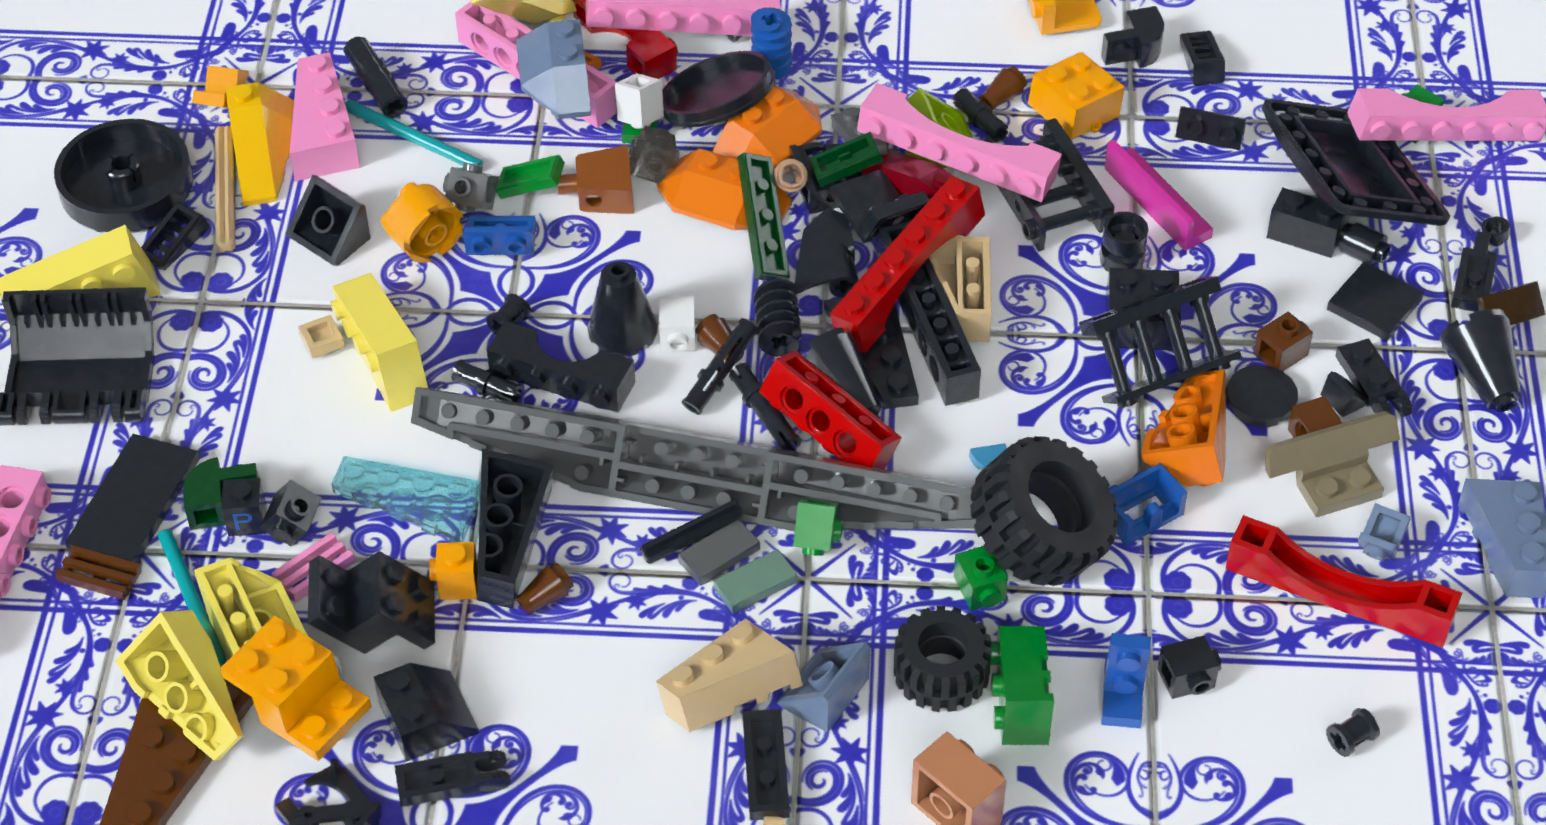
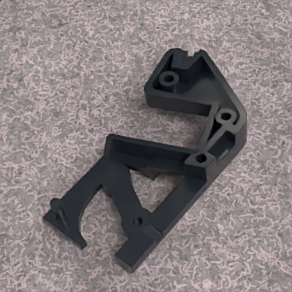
(355, 811)

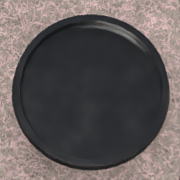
(717, 88)

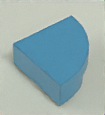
(984, 455)

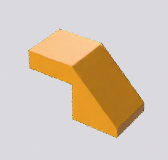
(216, 81)

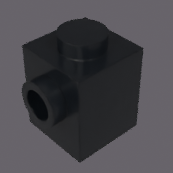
(290, 513)
(1189, 667)

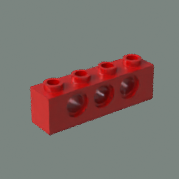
(828, 412)

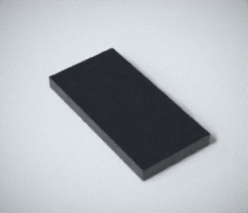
(133, 498)

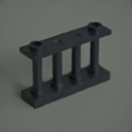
(1080, 185)
(1136, 317)

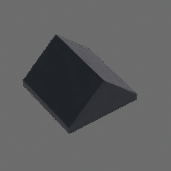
(329, 222)

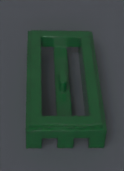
(845, 159)

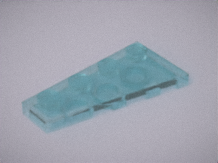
(426, 498)

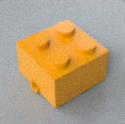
(1076, 94)

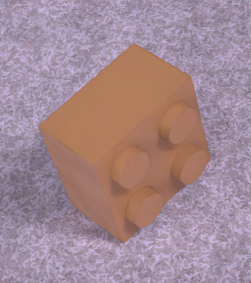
(957, 785)

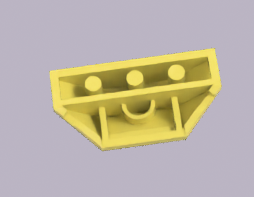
(242, 602)

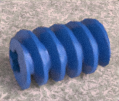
(772, 38)

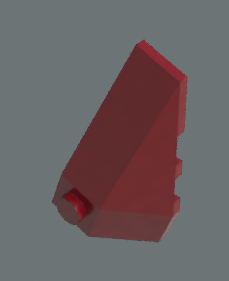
(911, 174)

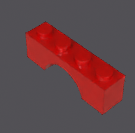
(647, 51)

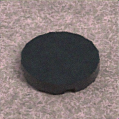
(1261, 395)

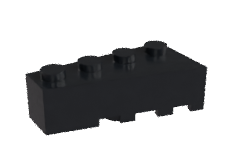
(511, 512)

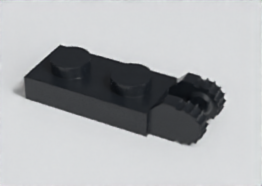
(1373, 377)
(450, 777)

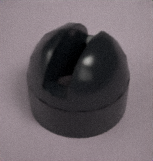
(1498, 228)

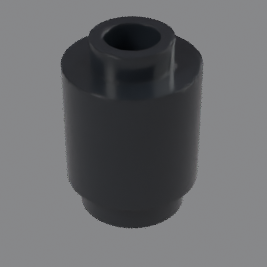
(1363, 243)

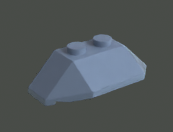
(555, 68)

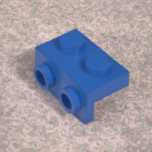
(500, 235)

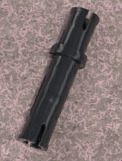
(697, 398)
(770, 416)

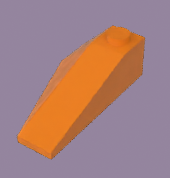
(1192, 432)

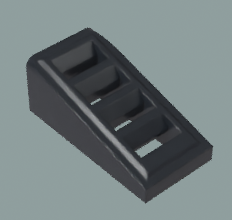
(1204, 62)
(171, 223)

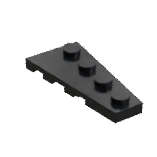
(888, 363)

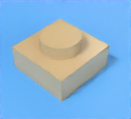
(321, 336)

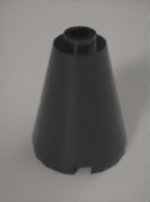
(621, 312)
(1486, 357)
(840, 359)

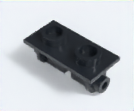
(1210, 128)

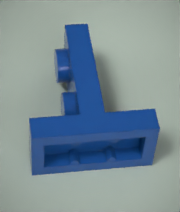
(1125, 680)

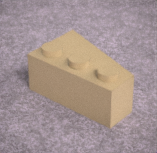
(966, 279)
(725, 674)

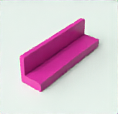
(1156, 196)

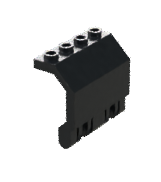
(78, 354)

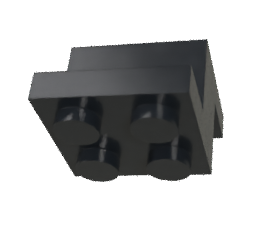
(371, 602)

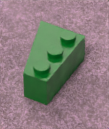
(1022, 685)

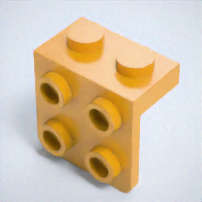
(1064, 15)

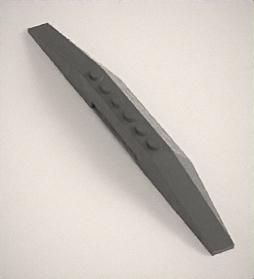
(691, 468)

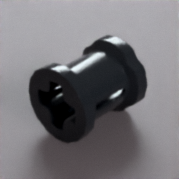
(509, 312)
(1352, 732)

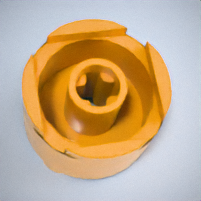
(423, 222)

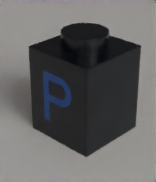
(243, 506)

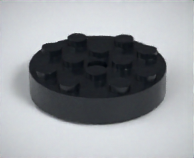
(123, 174)

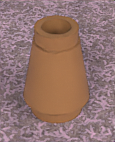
(794, 168)

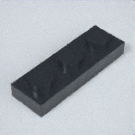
(765, 764)

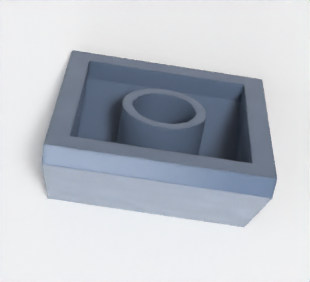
(829, 684)

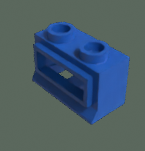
(1141, 487)

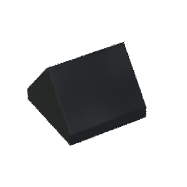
(1342, 394)

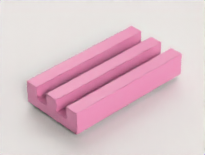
(298, 567)

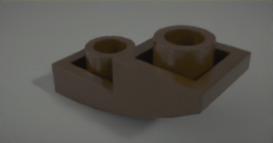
(1517, 302)

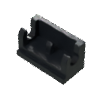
(815, 197)

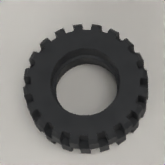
(1016, 529)

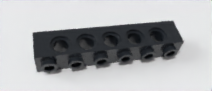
(936, 329)

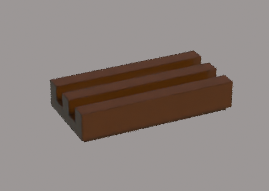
(101, 567)

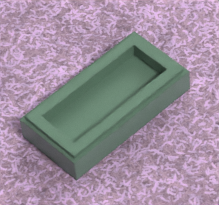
(755, 581)

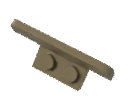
(1334, 463)

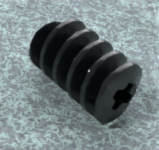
(777, 317)

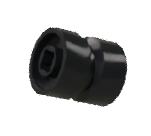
(1124, 241)

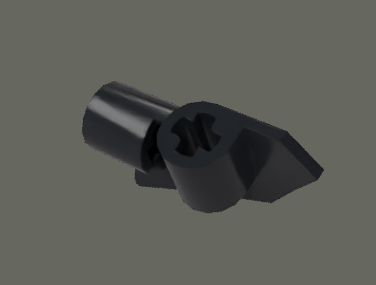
(827, 255)

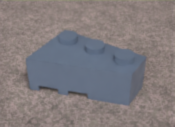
(1512, 529)

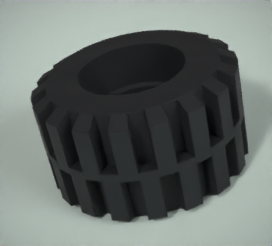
(937, 683)

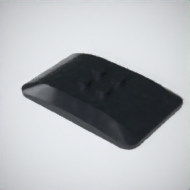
(1348, 172)

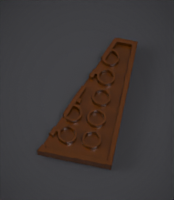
(159, 766)

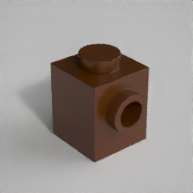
(1283, 342)

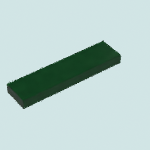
(763, 217)

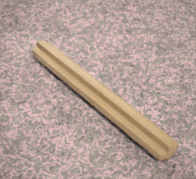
(224, 189)

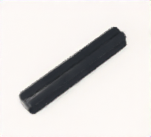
(691, 532)

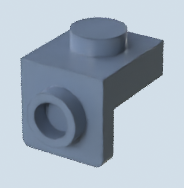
(1383, 532)

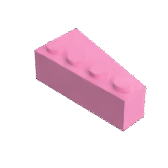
(321, 126)

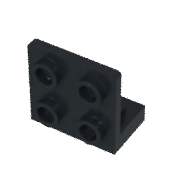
(874, 203)

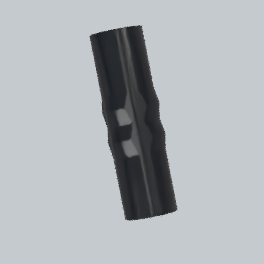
(375, 77)

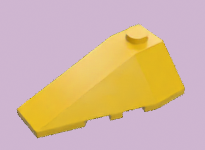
(260, 139)

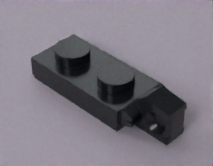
(1474, 274)

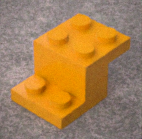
(296, 687)

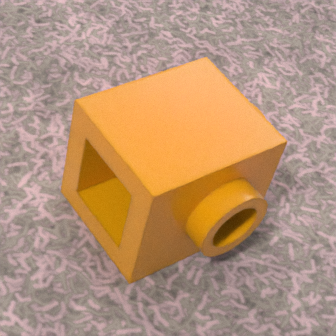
(455, 570)

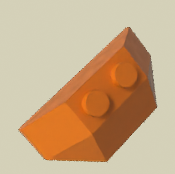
(771, 126)
(710, 190)

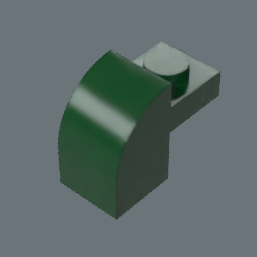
(204, 491)

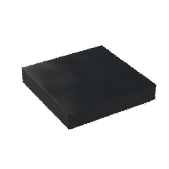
(1375, 301)

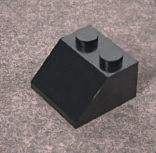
(1305, 223)
(423, 708)

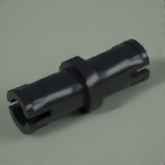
(980, 115)
(486, 382)

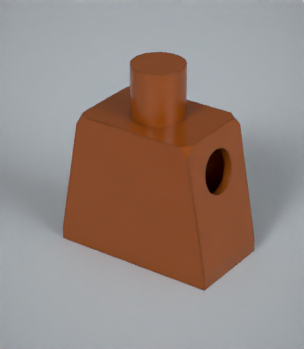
(601, 181)

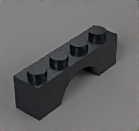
(598, 380)

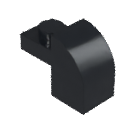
(1138, 41)

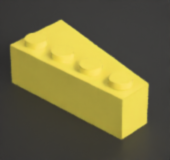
(99, 263)
(380, 339)

